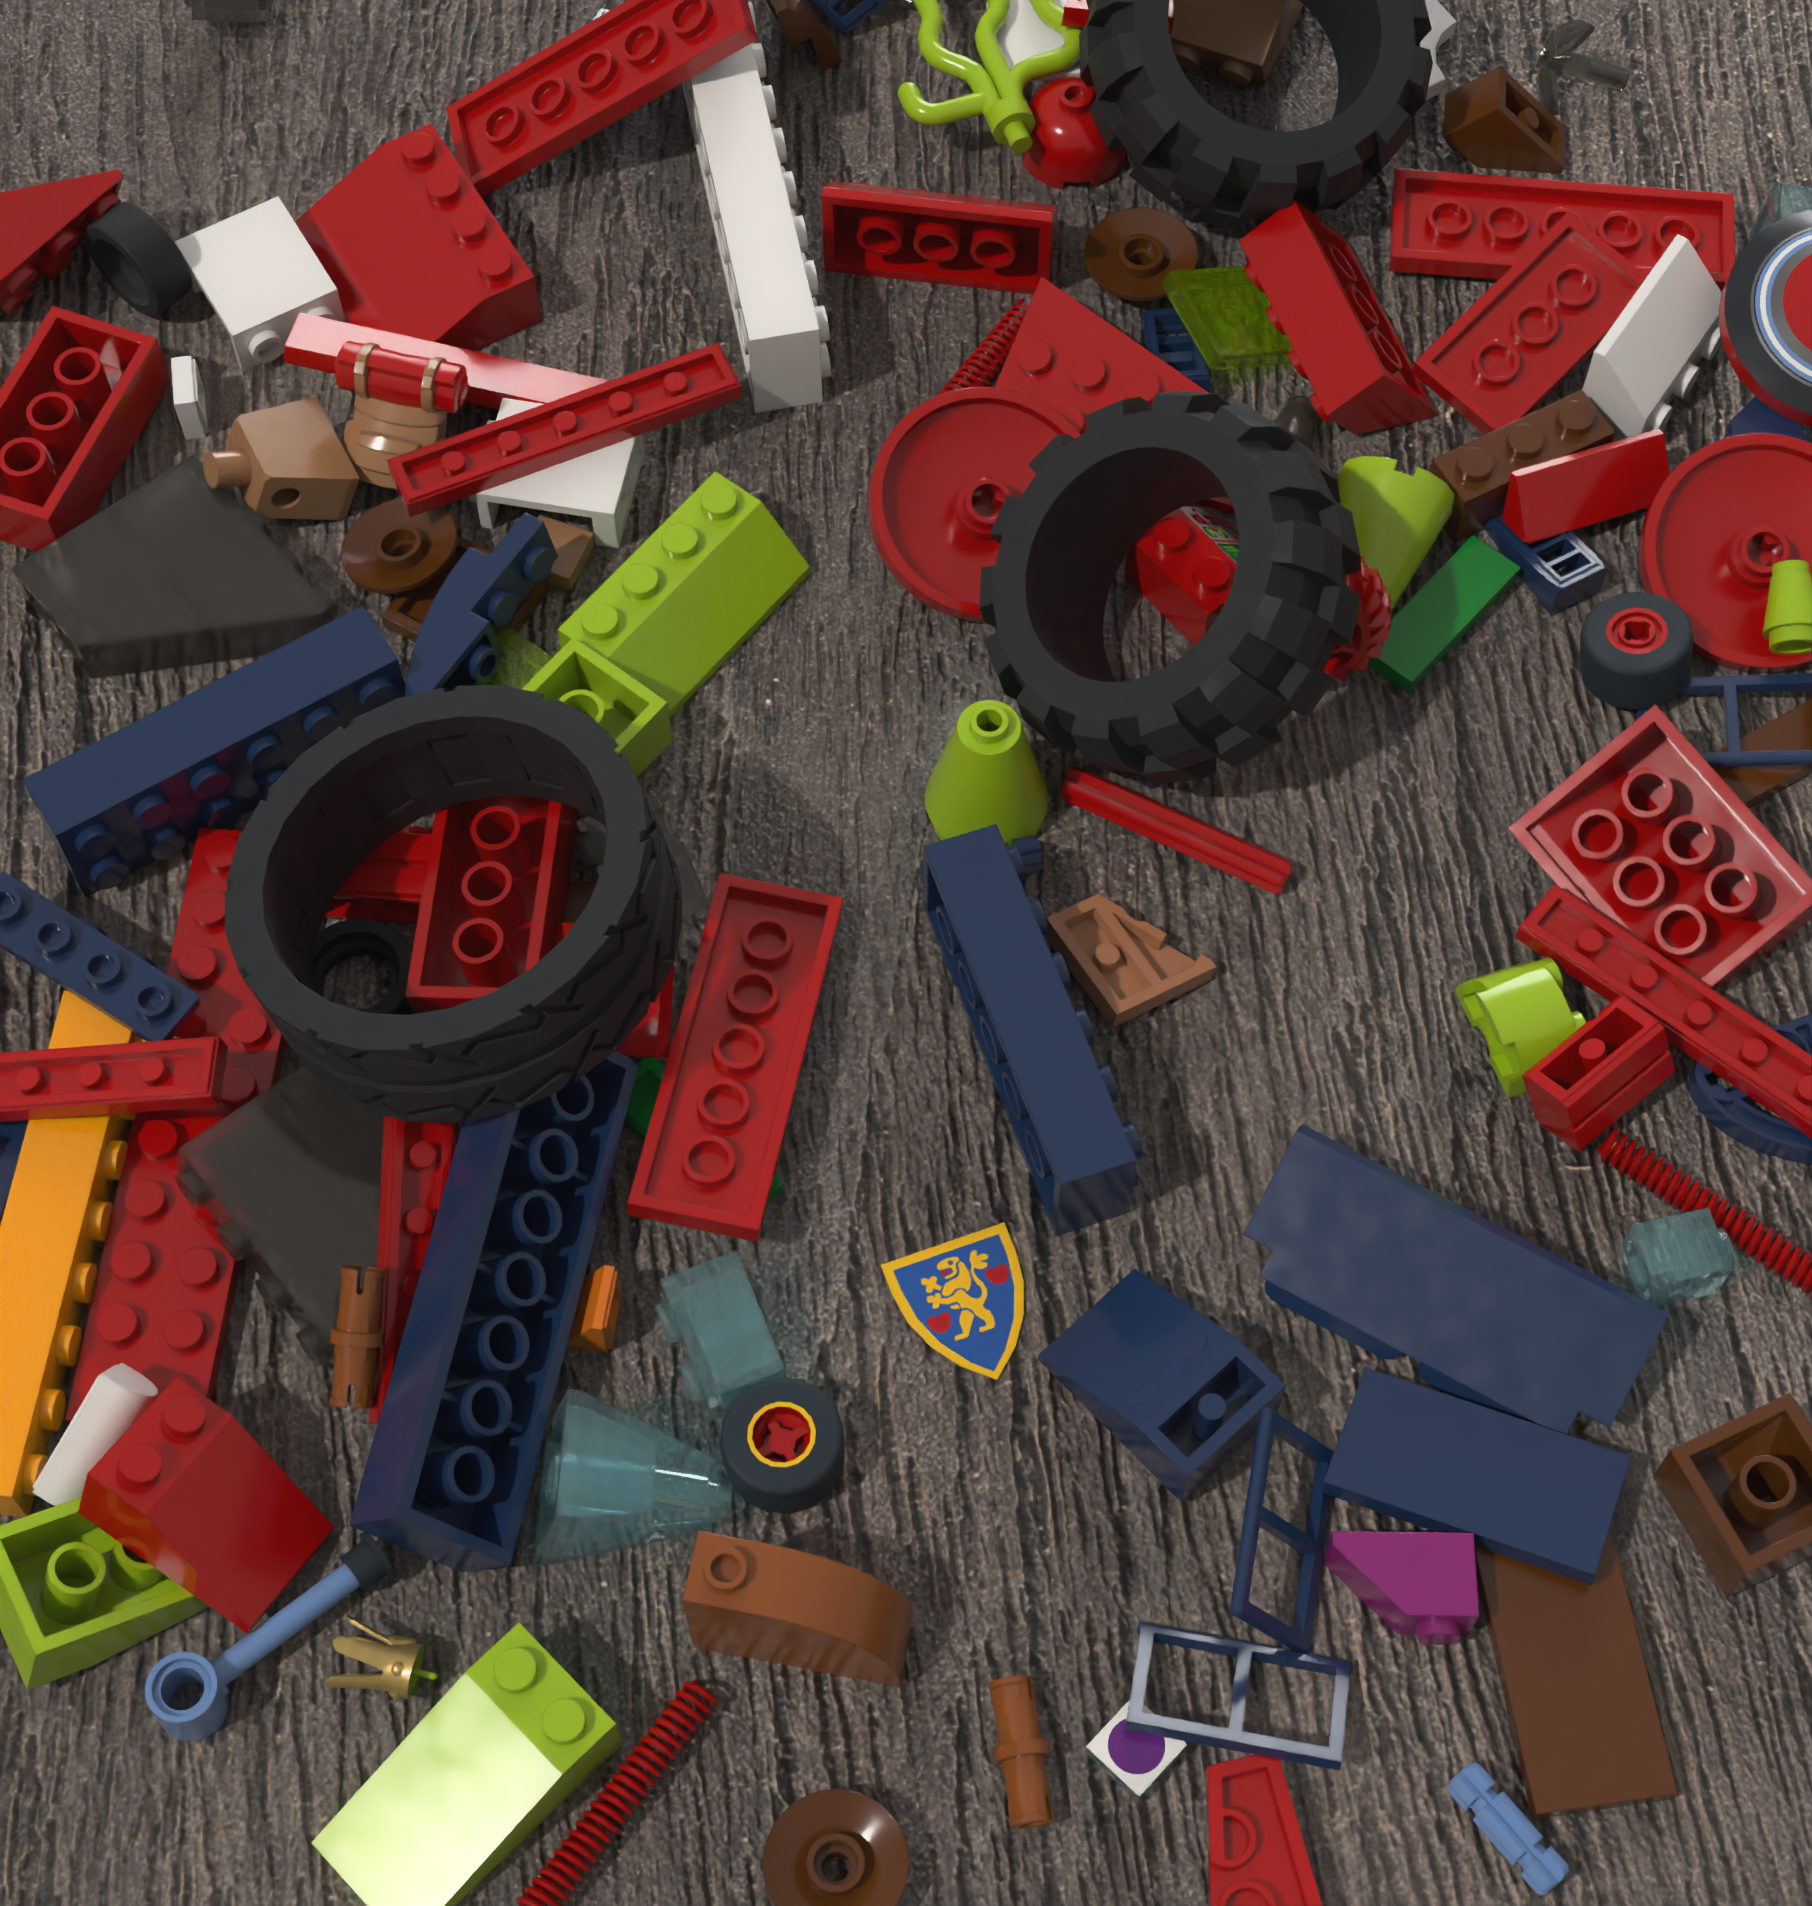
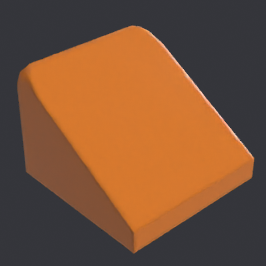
(597, 1311)

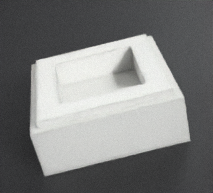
(189, 397)

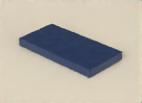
(1477, 1473)

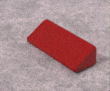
(1586, 487)

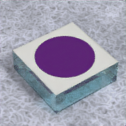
(1133, 1757)

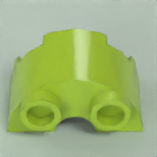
(1520, 1017)

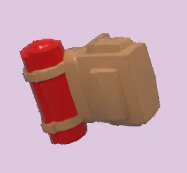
(397, 405)

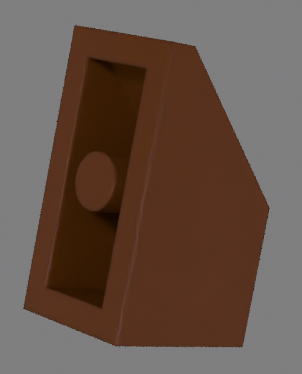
(1503, 126)

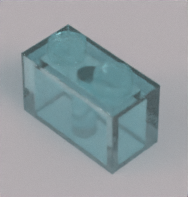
(720, 1332)

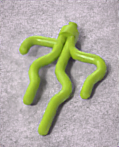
(1000, 89)

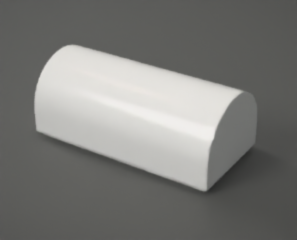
(102, 1418)

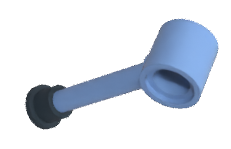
(360, 1568)

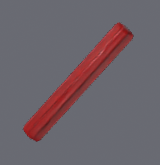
(1176, 830)

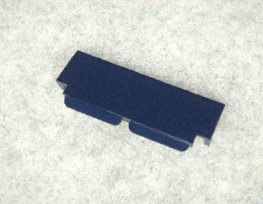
(1447, 1288)

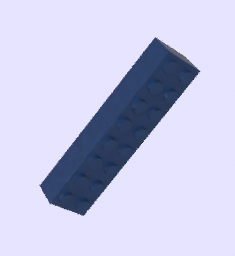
(492, 1324)

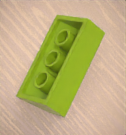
(691, 592)

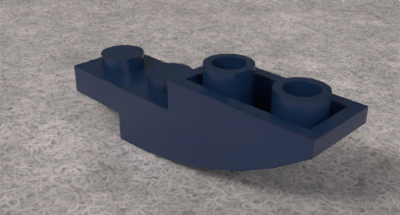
(475, 600)

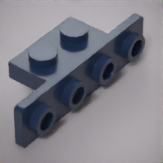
(91, 964)

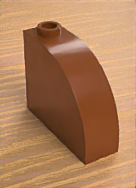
(795, 1610)

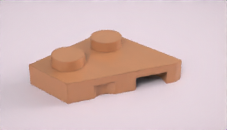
(1122, 959)

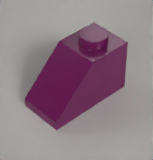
(1411, 1579)

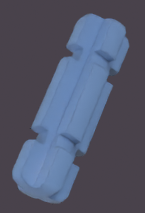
(1508, 1828)

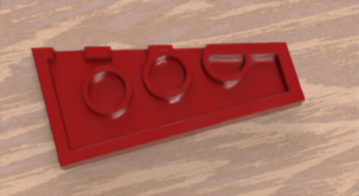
(1255, 1837)

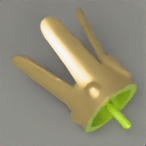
(398, 1659)

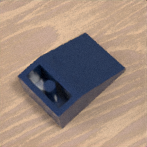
(1164, 1381)

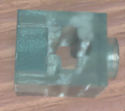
(1677, 1257)

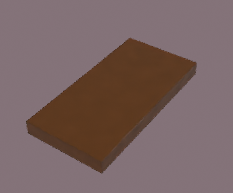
(1574, 1686)

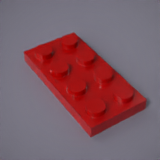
(1530, 327)

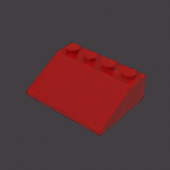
(420, 249)
(1669, 853)

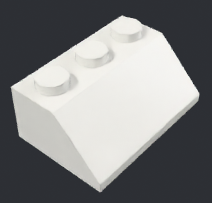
(1656, 344)

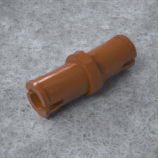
(357, 1336)
(1021, 1752)

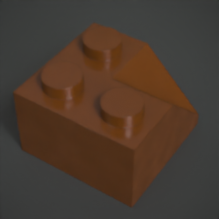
(1746, 1493)

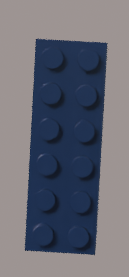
(209, 752)
(1030, 1030)

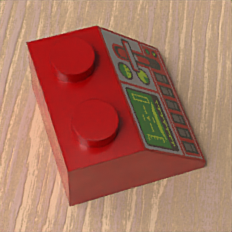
(1186, 567)

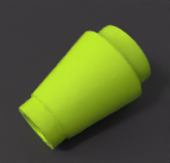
(1789, 608)

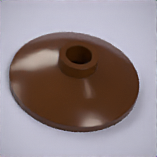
(1135, 251)
(398, 552)
(832, 1826)

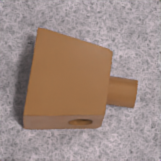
(286, 463)

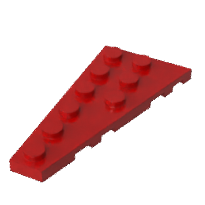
(1085, 364)

